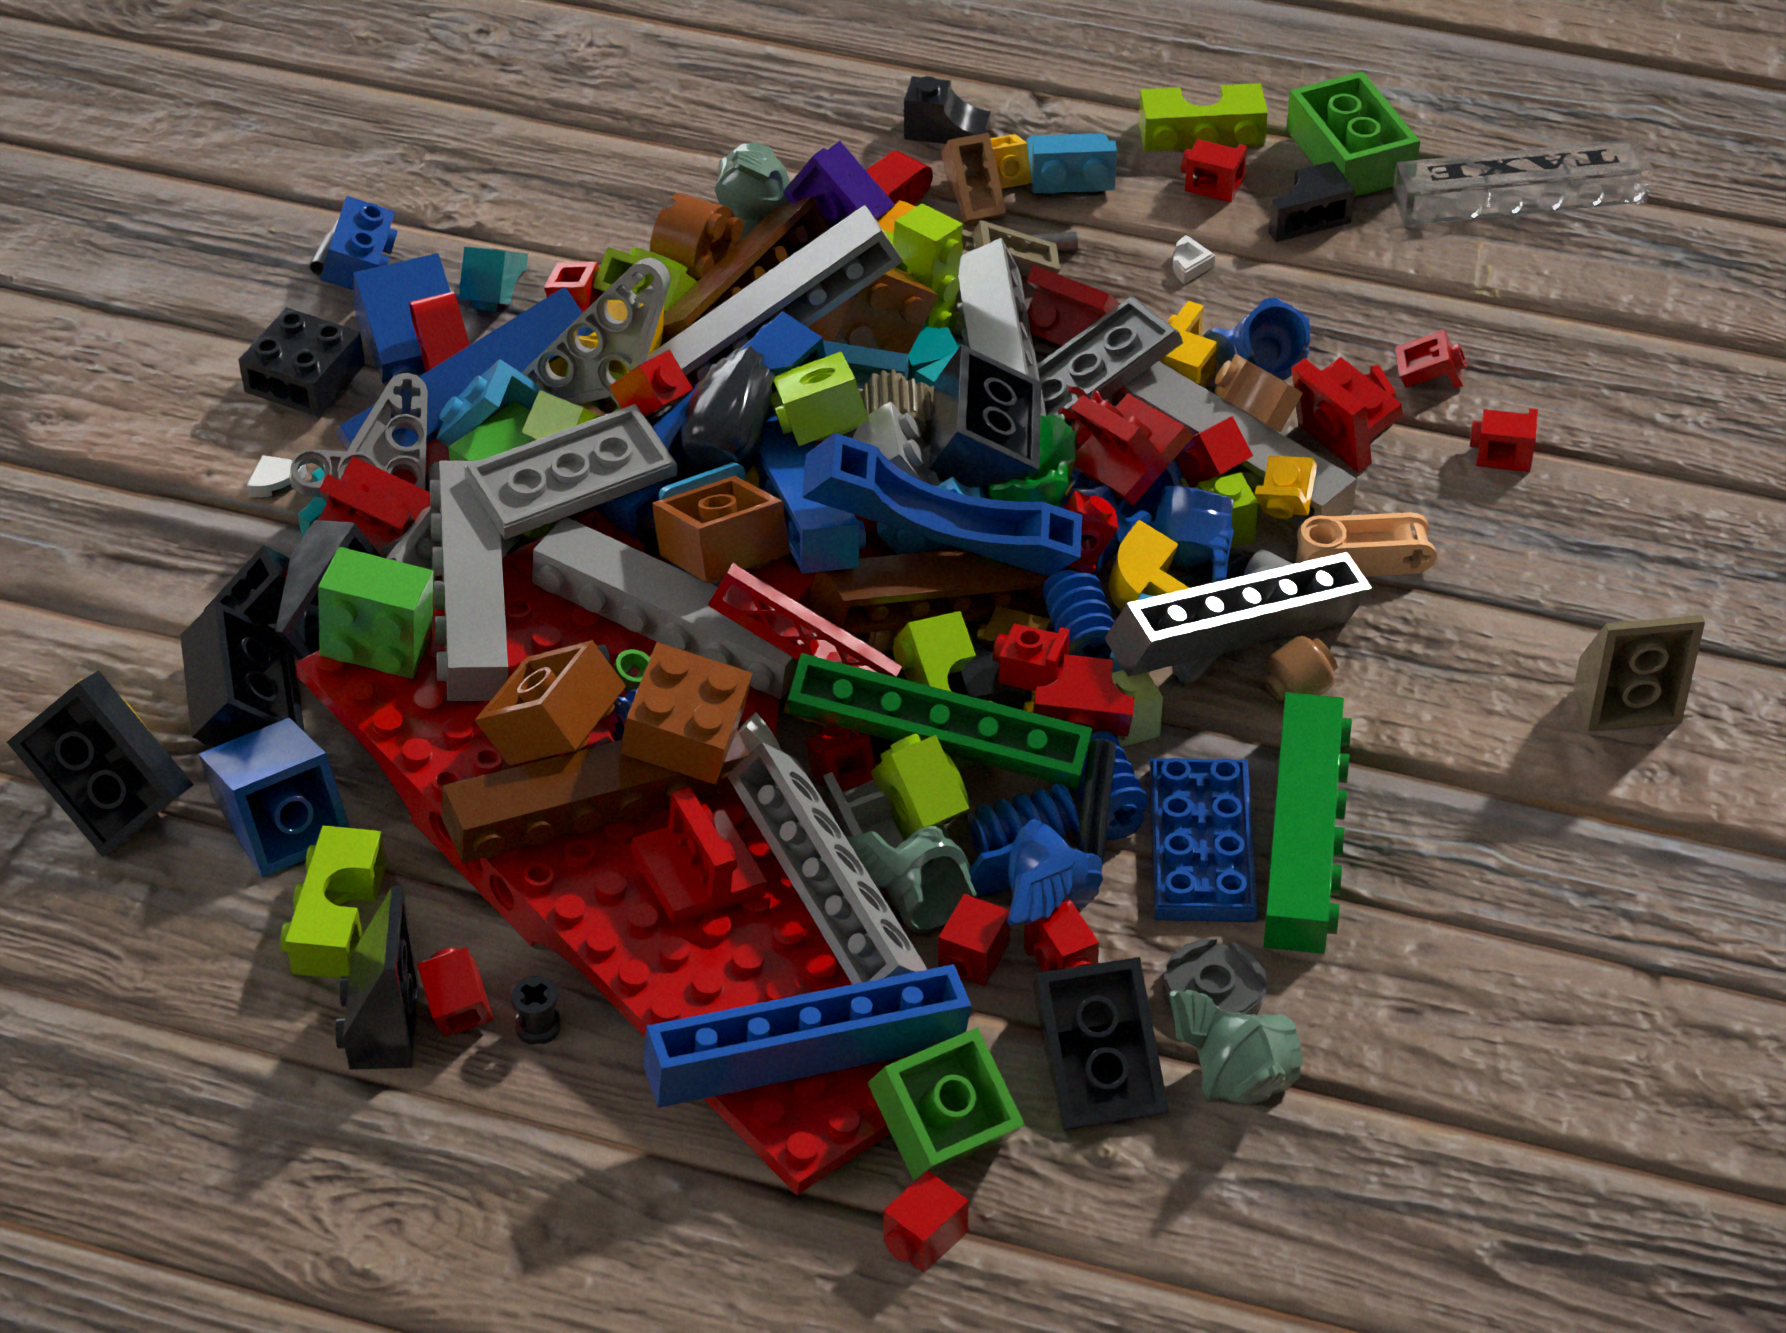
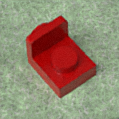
(1430, 358)

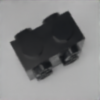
(302, 362)

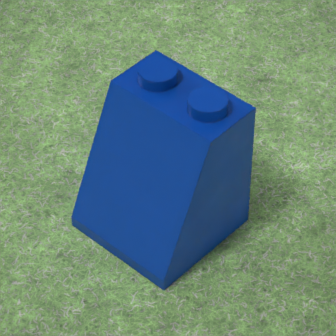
(384, 311)
(274, 793)

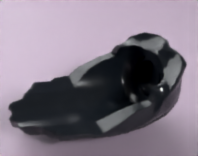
(728, 413)

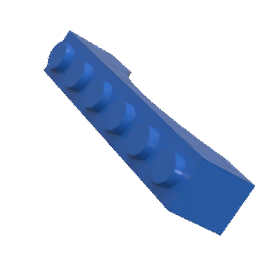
(784, 346)
(867, 484)

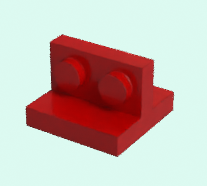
(1063, 306)
(1343, 409)
(1127, 445)
(373, 500)
(697, 861)

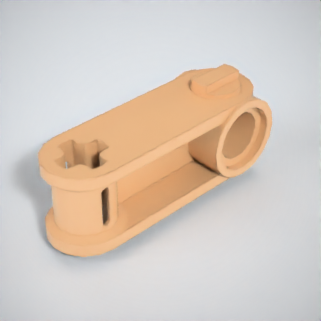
(1374, 541)

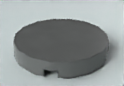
(1222, 972)

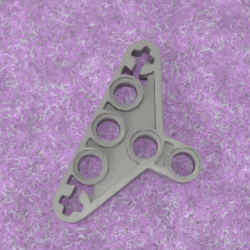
(617, 340)
(375, 440)

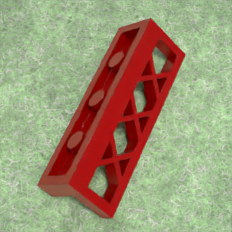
(792, 625)

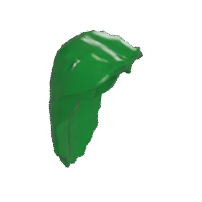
(1055, 467)

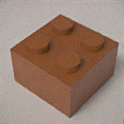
(881, 315)
(721, 526)
(551, 703)
(685, 713)

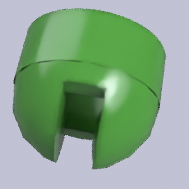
(626, 662)

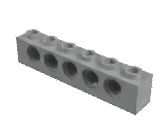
(823, 867)

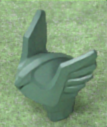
(751, 184)
(920, 876)
(1239, 1053)

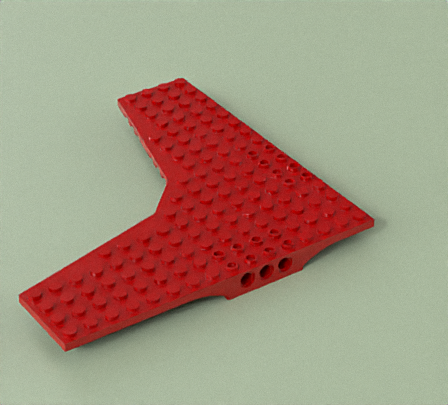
(588, 891)

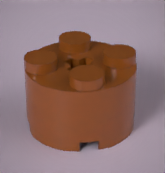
(695, 233)

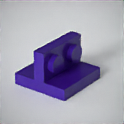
(838, 185)

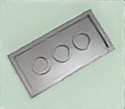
(570, 471)

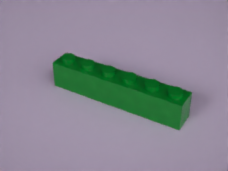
(963, 724)
(1304, 824)

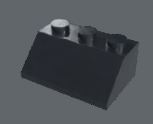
(984, 421)
(236, 676)
(100, 763)

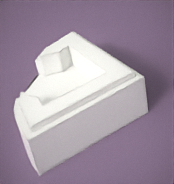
(1191, 259)
(271, 475)
(756, 731)

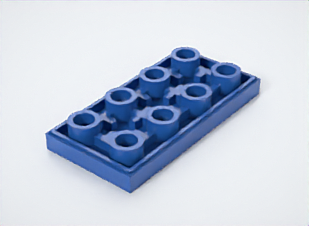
(1202, 840)

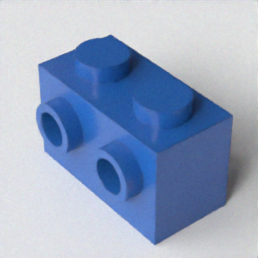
(358, 241)

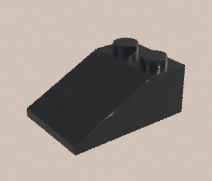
(308, 563)
(381, 992)
(1100, 1043)

